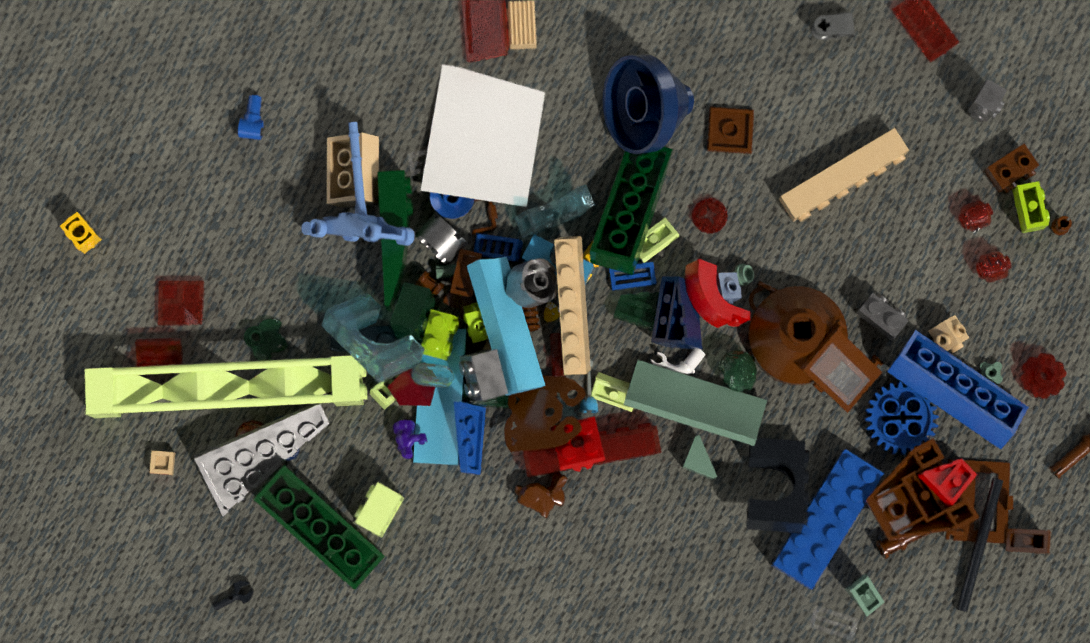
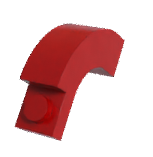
(706, 298)

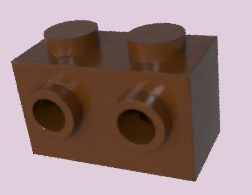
(1011, 168)

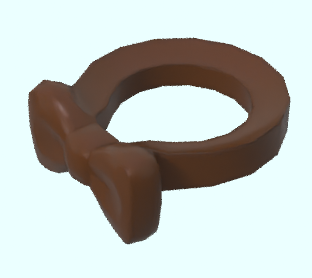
(761, 286)

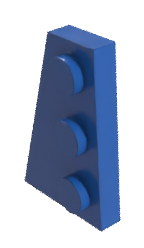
(470, 435)

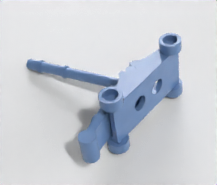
(357, 224)

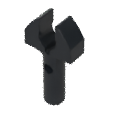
(226, 600)

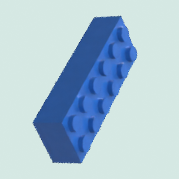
(958, 389)
(829, 519)

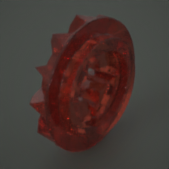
(705, 224)

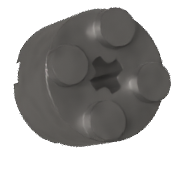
(442, 238)
(532, 283)

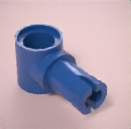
(251, 124)

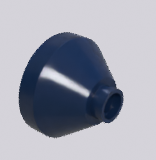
(644, 103)

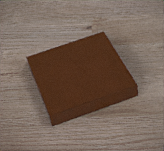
(730, 130)

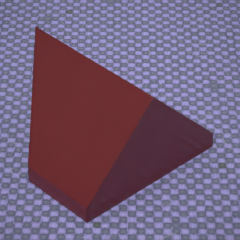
(409, 392)

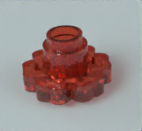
(1032, 377)

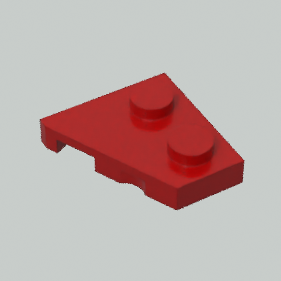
(949, 480)

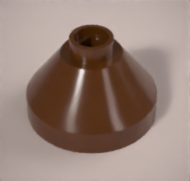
(772, 331)

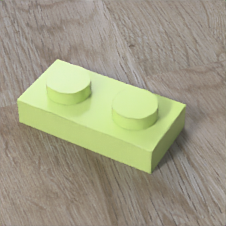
(657, 239)

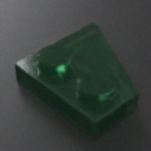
(637, 309)

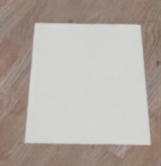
(482, 138)

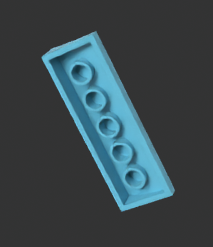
(505, 325)
(439, 418)

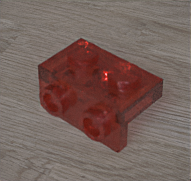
(159, 352)

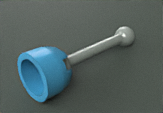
(589, 402)

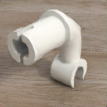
(686, 367)

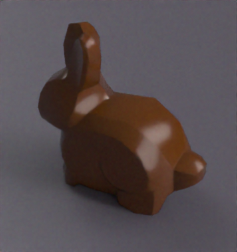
(541, 497)

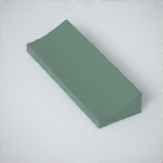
(695, 402)

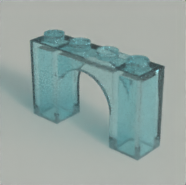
(378, 359)

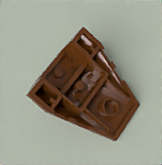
(909, 507)

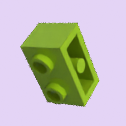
(1030, 207)
(440, 334)

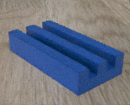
(627, 277)

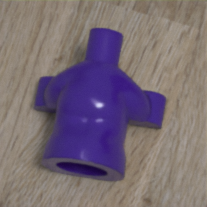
(406, 438)

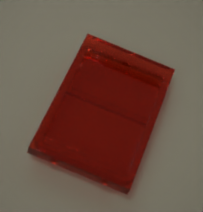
(485, 29)

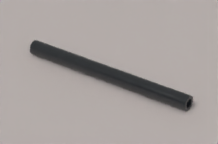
(979, 545)

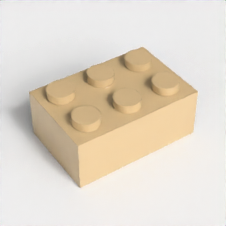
(340, 170)

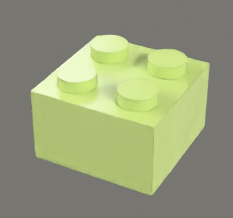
(379, 509)

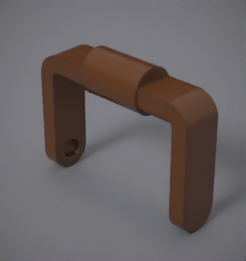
(492, 213)

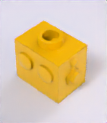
(72, 229)

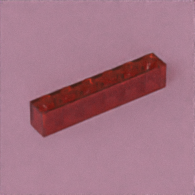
(617, 447)

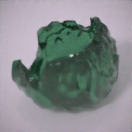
(738, 370)

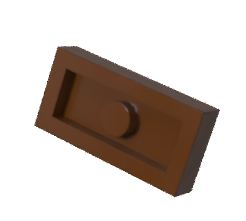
(461, 281)

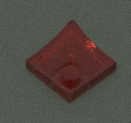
(180, 303)

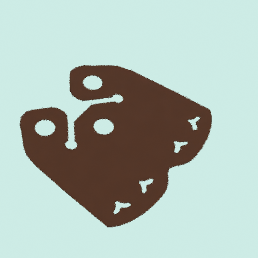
(532, 423)

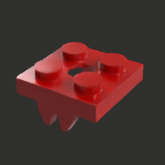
(585, 455)

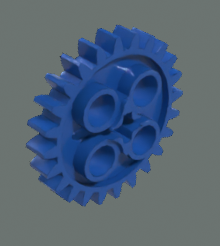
(902, 439)

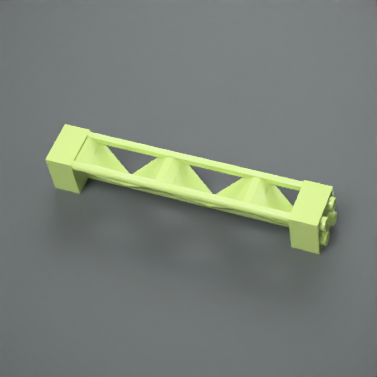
(211, 386)

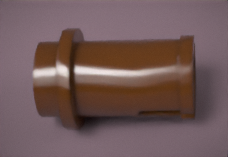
(1056, 224)

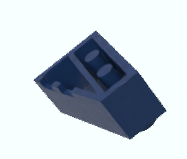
(676, 318)

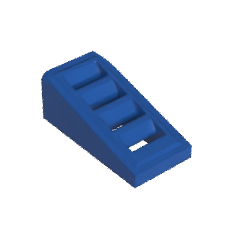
(516, 251)

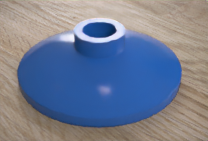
(450, 209)

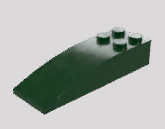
(395, 210)
(630, 210)
(318, 526)

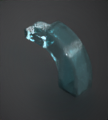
(555, 213)

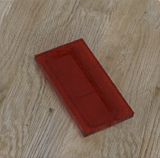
(925, 27)

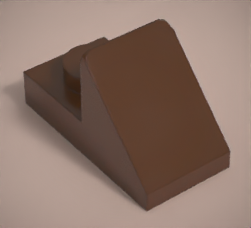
(1028, 541)

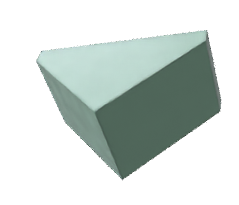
(698, 460)
(864, 594)

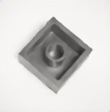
(483, 375)

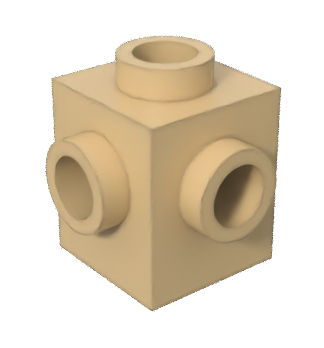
(949, 334)

